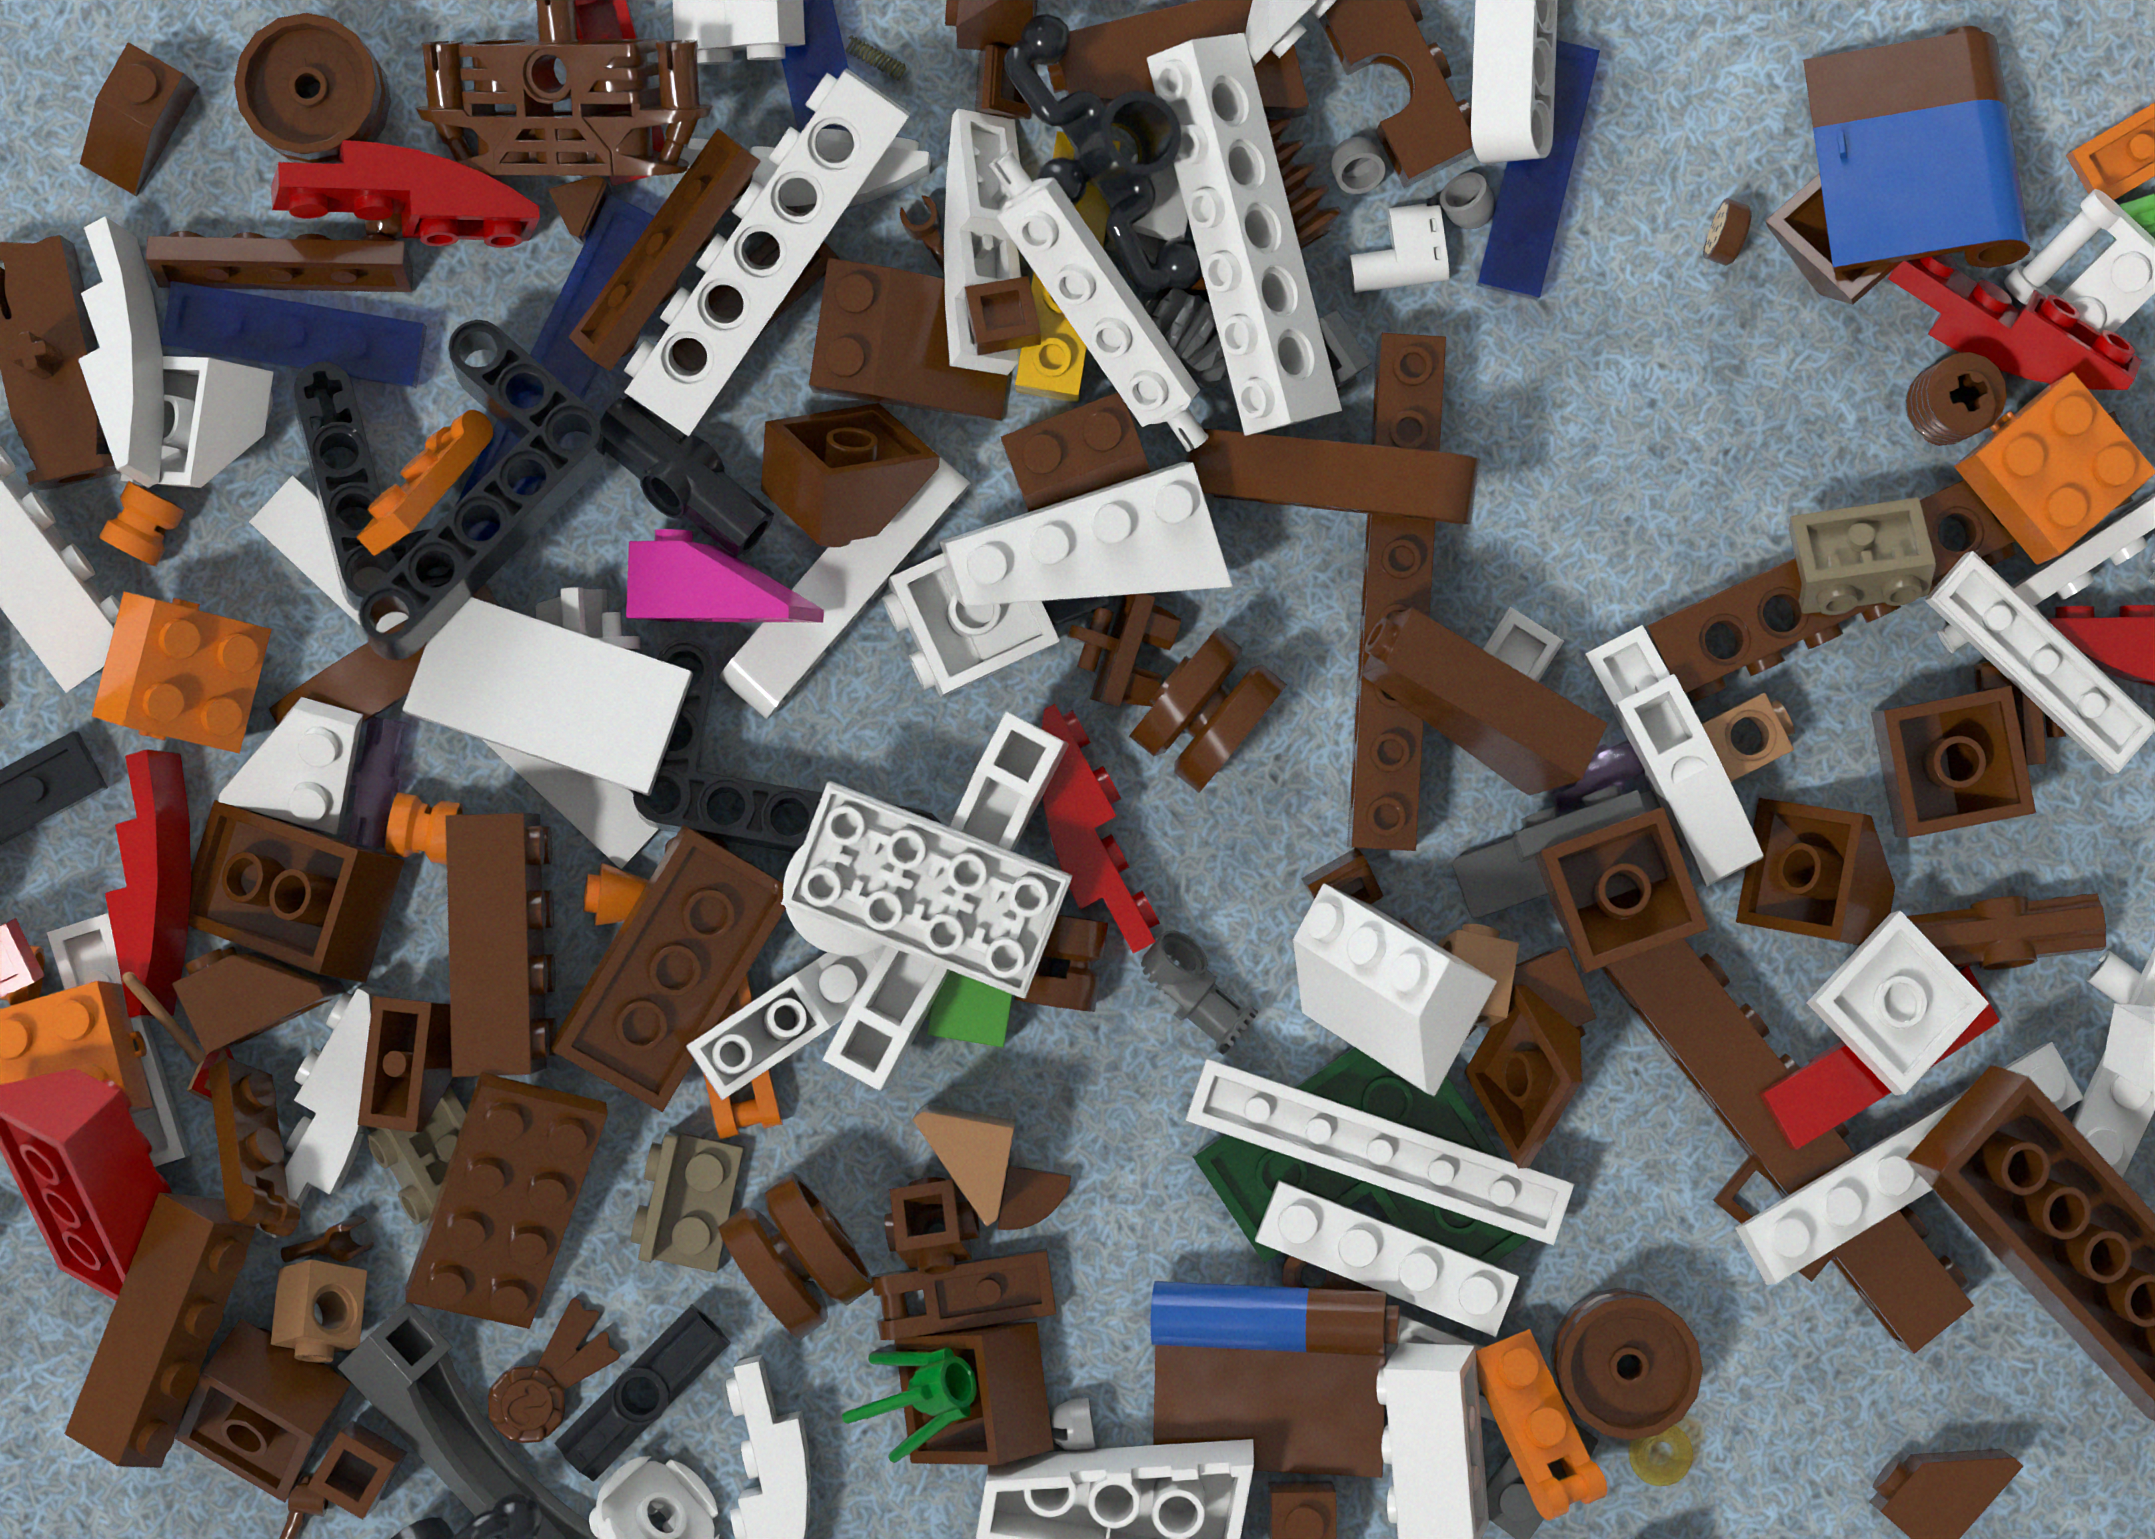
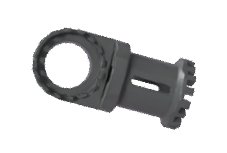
(1195, 989)

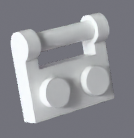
(2112, 283)

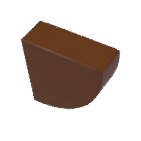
(1030, 1196)

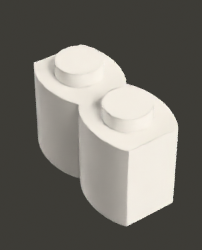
(739, 25)

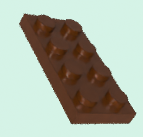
(671, 968)
(505, 1200)

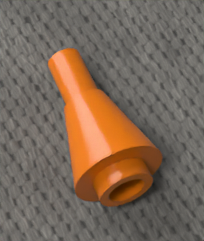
(611, 894)

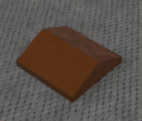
(1527, 1073)

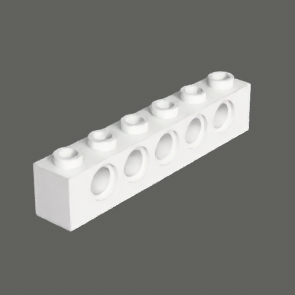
(1245, 234)
(685, 395)

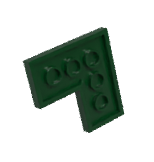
(1248, 1173)

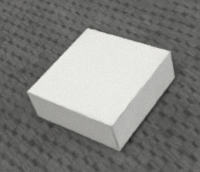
(1523, 644)

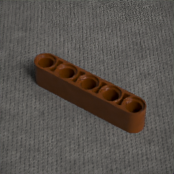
(1337, 476)

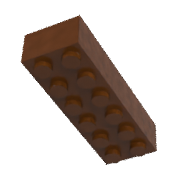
(2052, 1219)

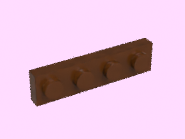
(664, 249)
(266, 263)

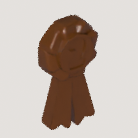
(530, 1399)

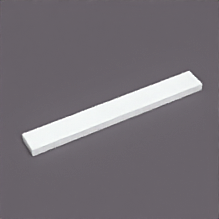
(592, 805)

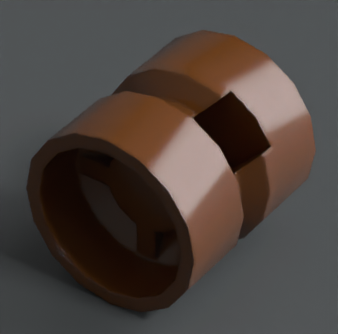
(1083, 944)

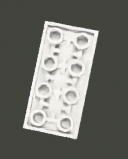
(550, 694)
(926, 889)

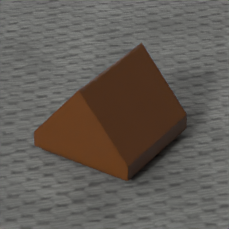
(995, 90)
(580, 204)
(1348, 874)

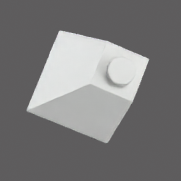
(210, 417)

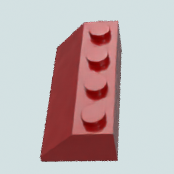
(81, 1171)

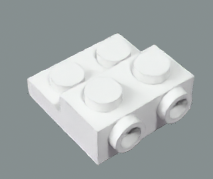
(958, 640)

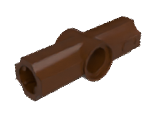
(2015, 931)

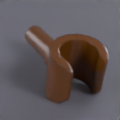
(928, 231)
(335, 1242)
(302, 1502)

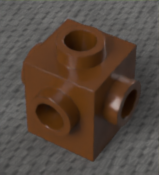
(916, 1211)

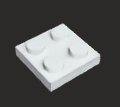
(1897, 1003)

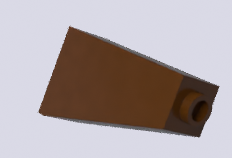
(1113, 54)
(1482, 703)

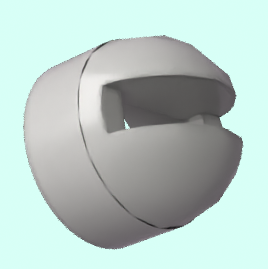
(1357, 165)
(1468, 200)
(1073, 1425)

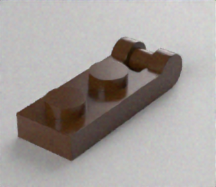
(251, 1148)
(968, 1297)

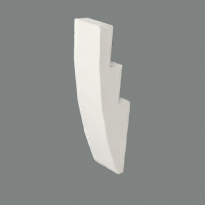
(974, 239)
(128, 366)

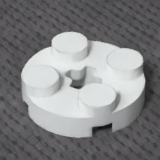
(654, 1487)

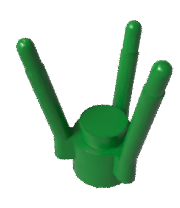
(940, 1388)

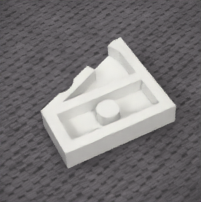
(301, 768)

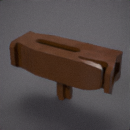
(40, 346)

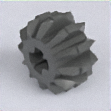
(1191, 333)

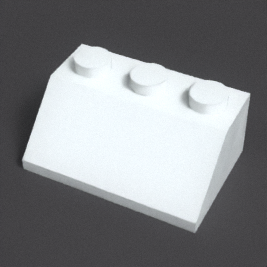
(1386, 987)

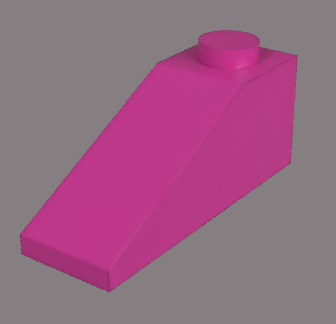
(705, 583)

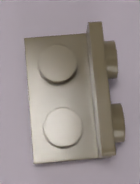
(1862, 556)
(420, 1157)
(689, 1200)

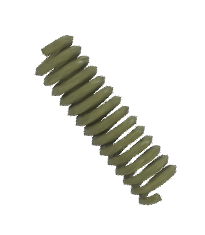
(881, 55)

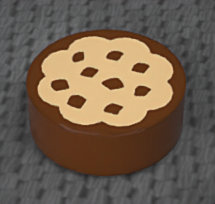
(1727, 232)

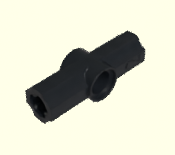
(683, 477)
(614, 1420)

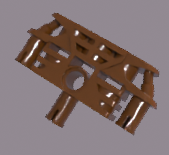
(572, 141)

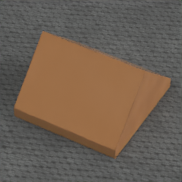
(972, 1150)

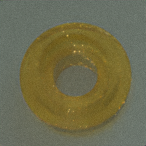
(1666, 1473)

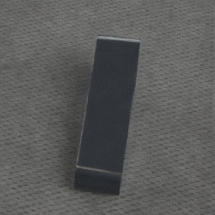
(345, 487)

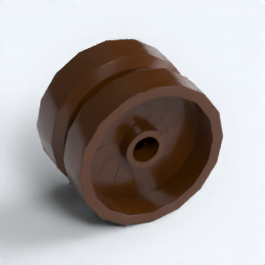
(276, 77)
(1206, 709)
(788, 1261)
(1609, 1399)

